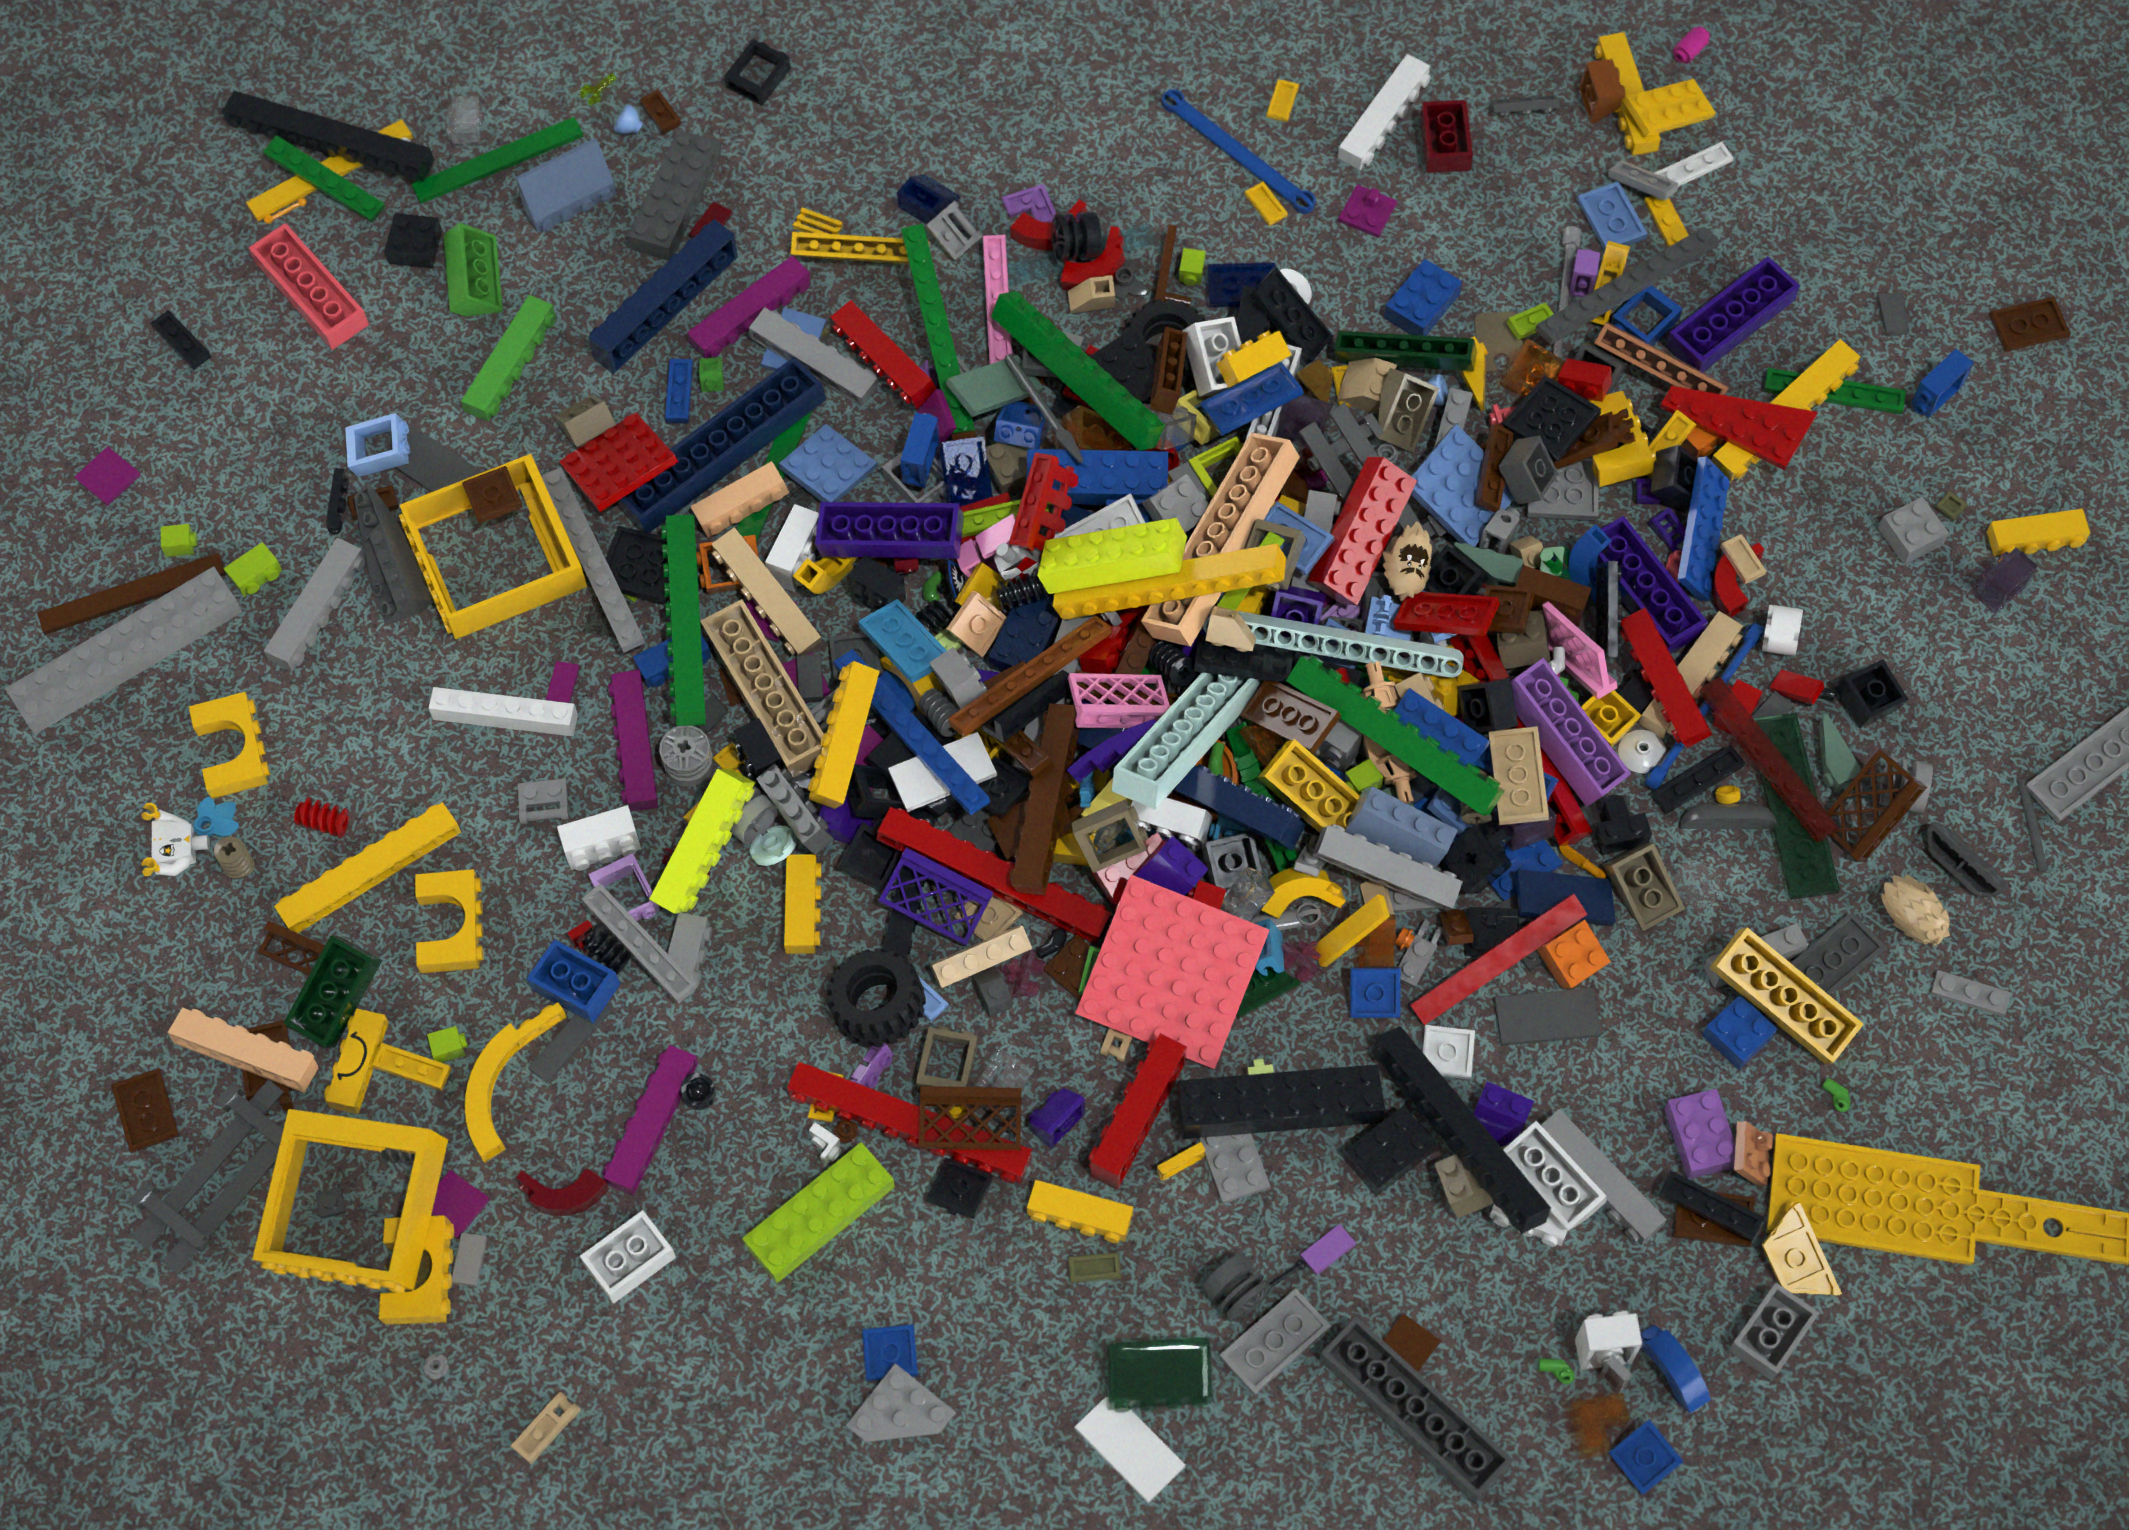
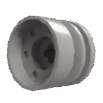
(686, 755)
(1920, 770)
(757, 813)

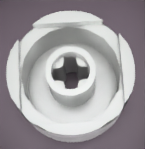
(1782, 630)

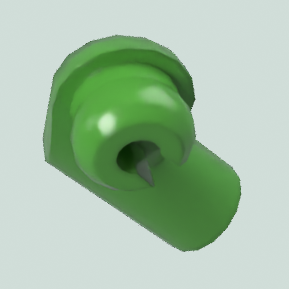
(930, 587)
(1215, 761)
(1840, 1095)
(1558, 1368)

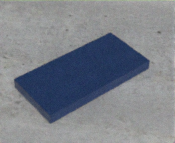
(1543, 890)

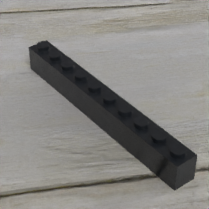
(328, 136)
(1461, 1130)

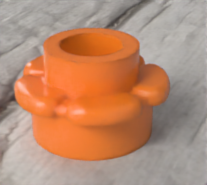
(1405, 938)

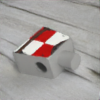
(1016, 561)

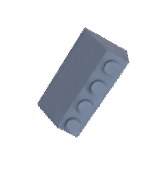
(1400, 827)

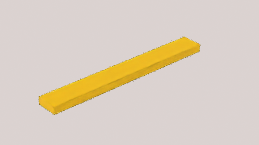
(296, 188)

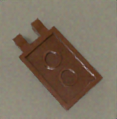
(1600, 437)
(1007, 829)
(277, 1033)

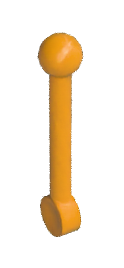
(269, 219)

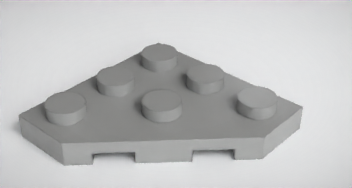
(1570, 495)
(900, 1410)

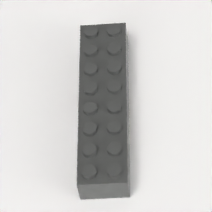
(1415, 1410)

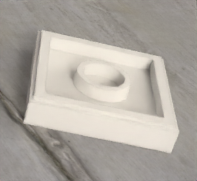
(1449, 1050)

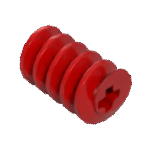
(322, 818)

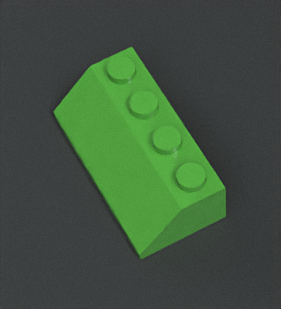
(472, 271)

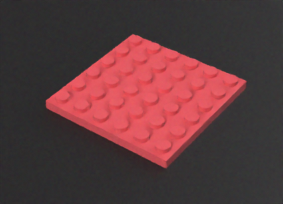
(1172, 970)

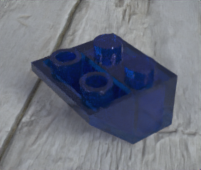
(924, 197)

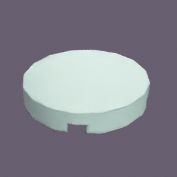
(773, 845)

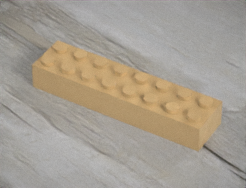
(764, 685)

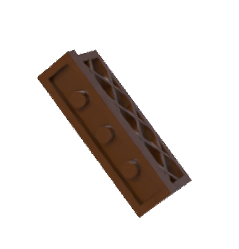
(1888, 818)
(970, 1097)

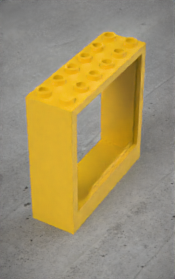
(452, 500)
(361, 1134)

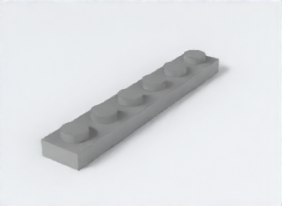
(639, 943)

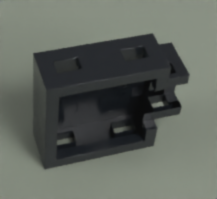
(869, 858)

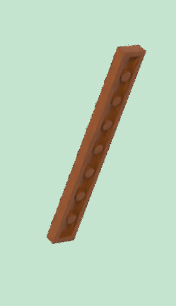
(1029, 676)

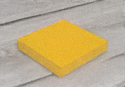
(984, 582)

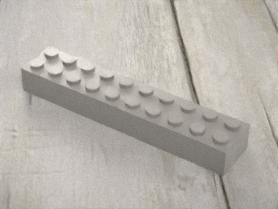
(123, 650)

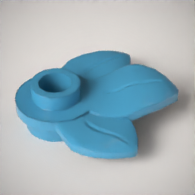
(219, 817)

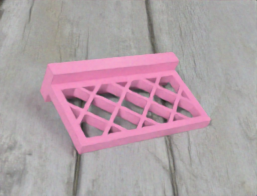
(1582, 655)
(1120, 715)

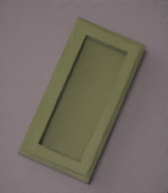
(1094, 1267)

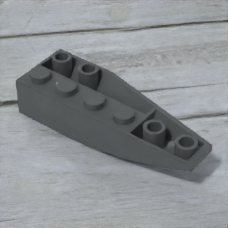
(390, 560)

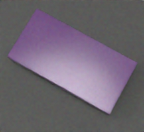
(1328, 1249)

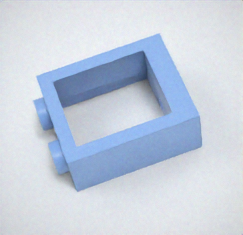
(355, 443)

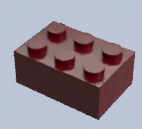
(1446, 136)

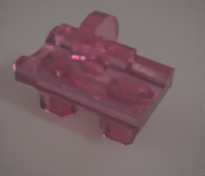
(1027, 966)
(1309, 969)

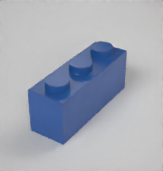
(654, 662)

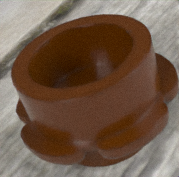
(850, 1136)

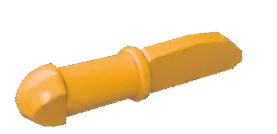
(1581, 861)

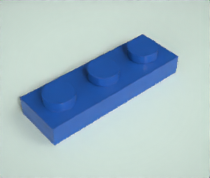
(679, 391)

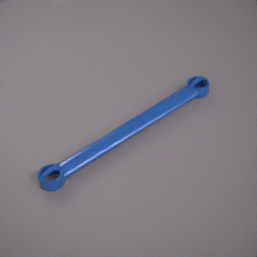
(1238, 151)
(1749, 641)

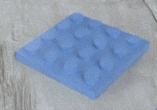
(1450, 484)

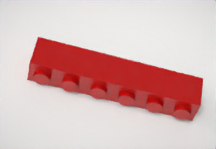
(883, 354)
(1665, 677)

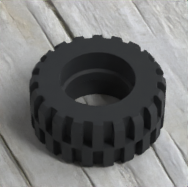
(1157, 316)
(866, 972)

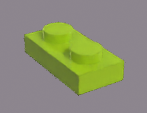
(1525, 323)

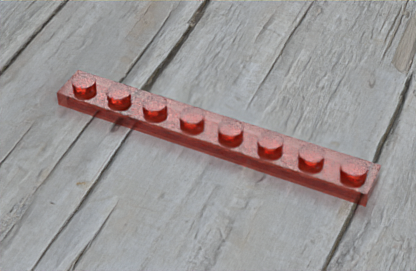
(1768, 759)

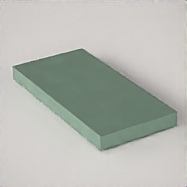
(990, 387)

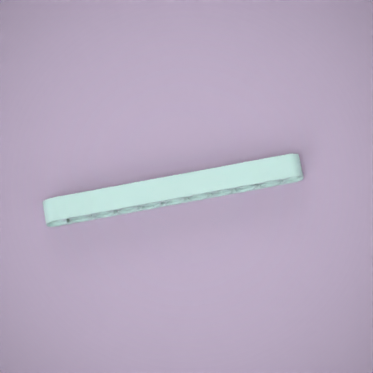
(1344, 649)

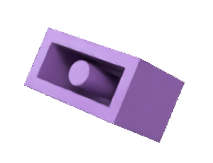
(1584, 272)

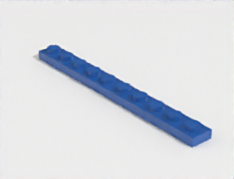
(922, 743)

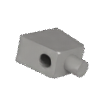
(1502, 526)

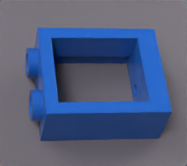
(1658, 302)
(1942, 383)
(1033, 425)
(920, 450)

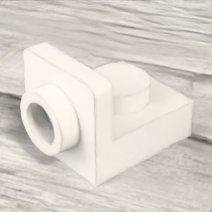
(823, 1138)

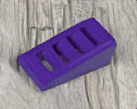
(1673, 521)

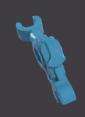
(1087, 791)

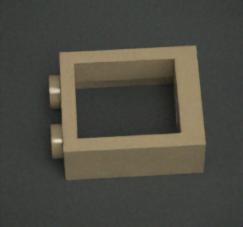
(1290, 536)
(1102, 818)
(944, 1034)

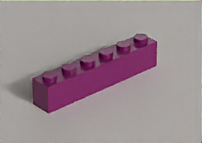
(738, 314)
(634, 741)
(650, 1120)

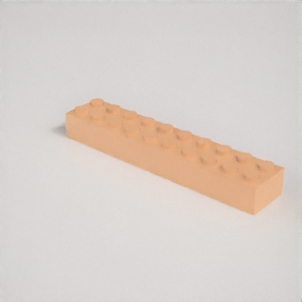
(1226, 527)

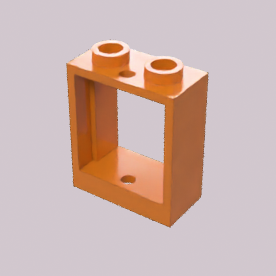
(702, 559)

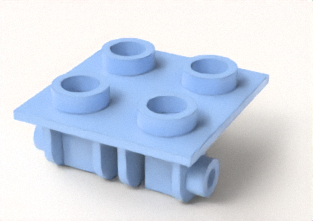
(1381, 619)

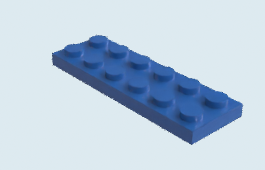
(1703, 529)

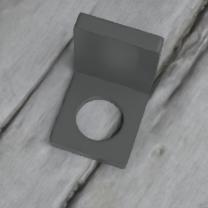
(713, 713)

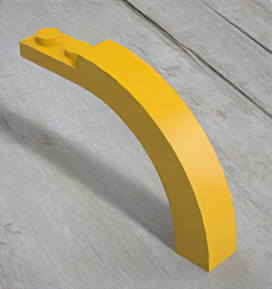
(487, 1070)

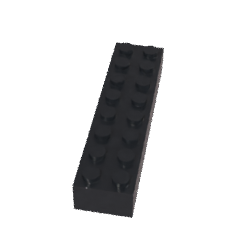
(1280, 1101)

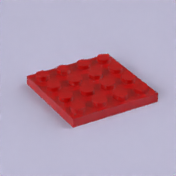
(618, 461)

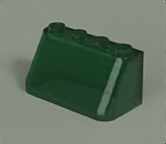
(1158, 1374)

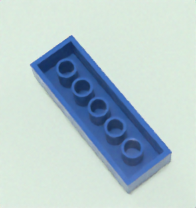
(1111, 474)

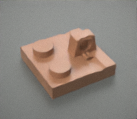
(1752, 1153)

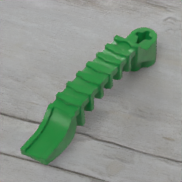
(1250, 769)

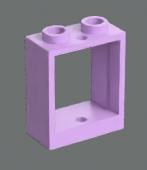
(619, 870)

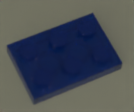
(1227, 281)
(965, 470)

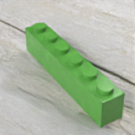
(508, 358)

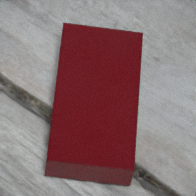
(714, 211)

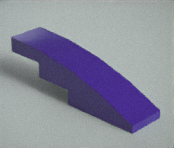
(1109, 751)

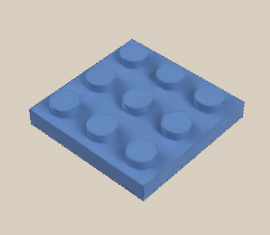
(827, 465)

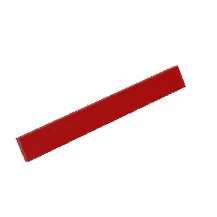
(1498, 959)

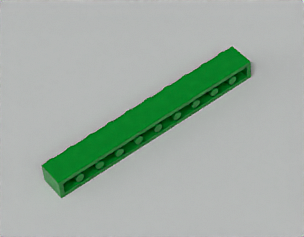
(935, 320)
(1078, 370)
(685, 621)
(1397, 736)

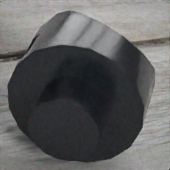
(698, 1091)

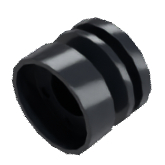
(1076, 236)

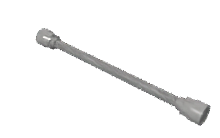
(1571, 242)

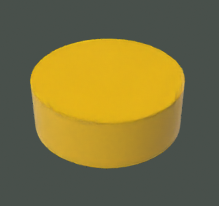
(1728, 794)

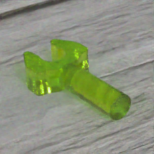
(596, 90)

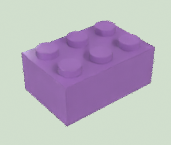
(1701, 1133)

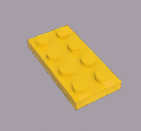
(1669, 107)

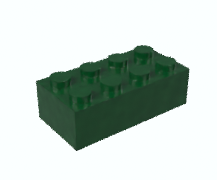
(332, 991)

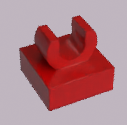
(576, 932)

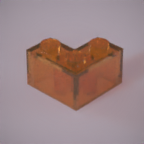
(1379, 945)
(1592, 1418)

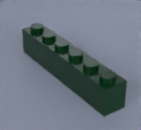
(1407, 350)

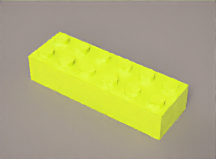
(1112, 556)
(702, 841)

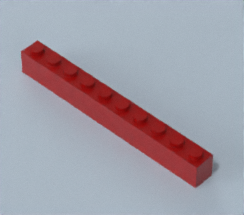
(1484, 664)
(984, 868)
(899, 1120)

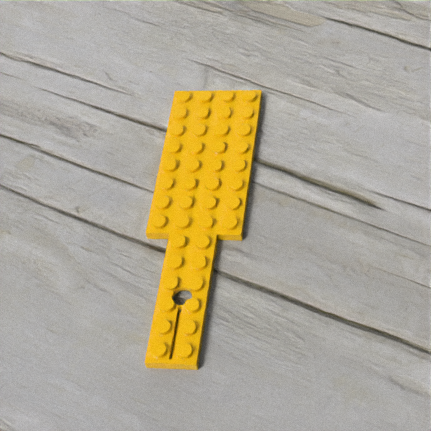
(1926, 1206)

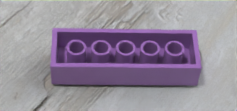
(1567, 733)

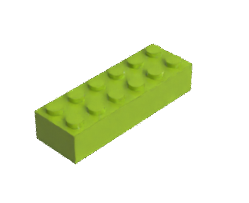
(818, 1212)

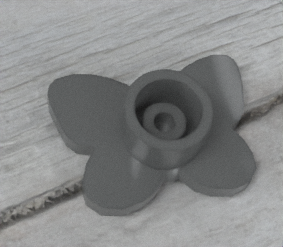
(1126, 283)

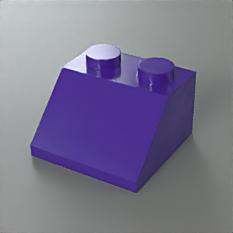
(1299, 606)
(842, 821)
(1172, 867)
(1502, 1113)
(1057, 1116)

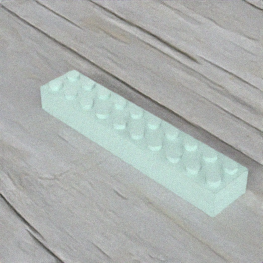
(1182, 737)

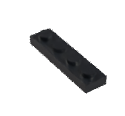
(1698, 779)
(1711, 1206)

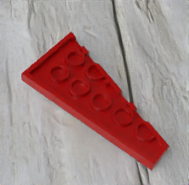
(1755, 426)

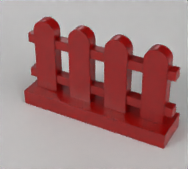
(1035, 497)

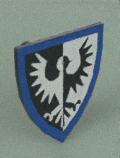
(955, 582)

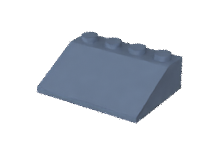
(565, 186)

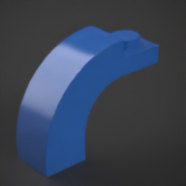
(1584, 558)
(1677, 1367)

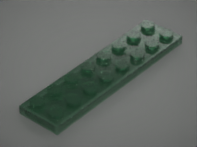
(1805, 863)

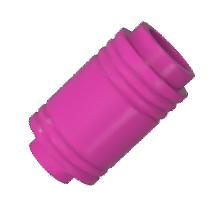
(1691, 45)

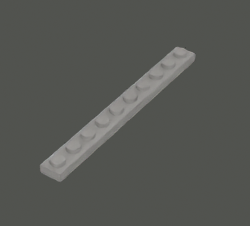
(593, 560)

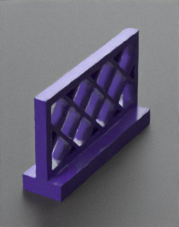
(946, 878)

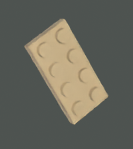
(1521, 775)

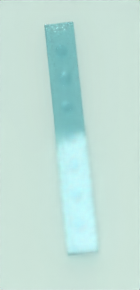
(1047, 264)

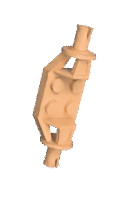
(1380, 756)

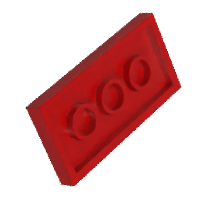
(1447, 613)

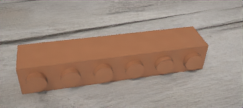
(1657, 361)

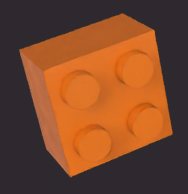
(1573, 955)

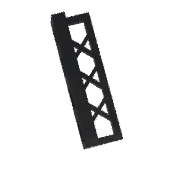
(1028, 707)

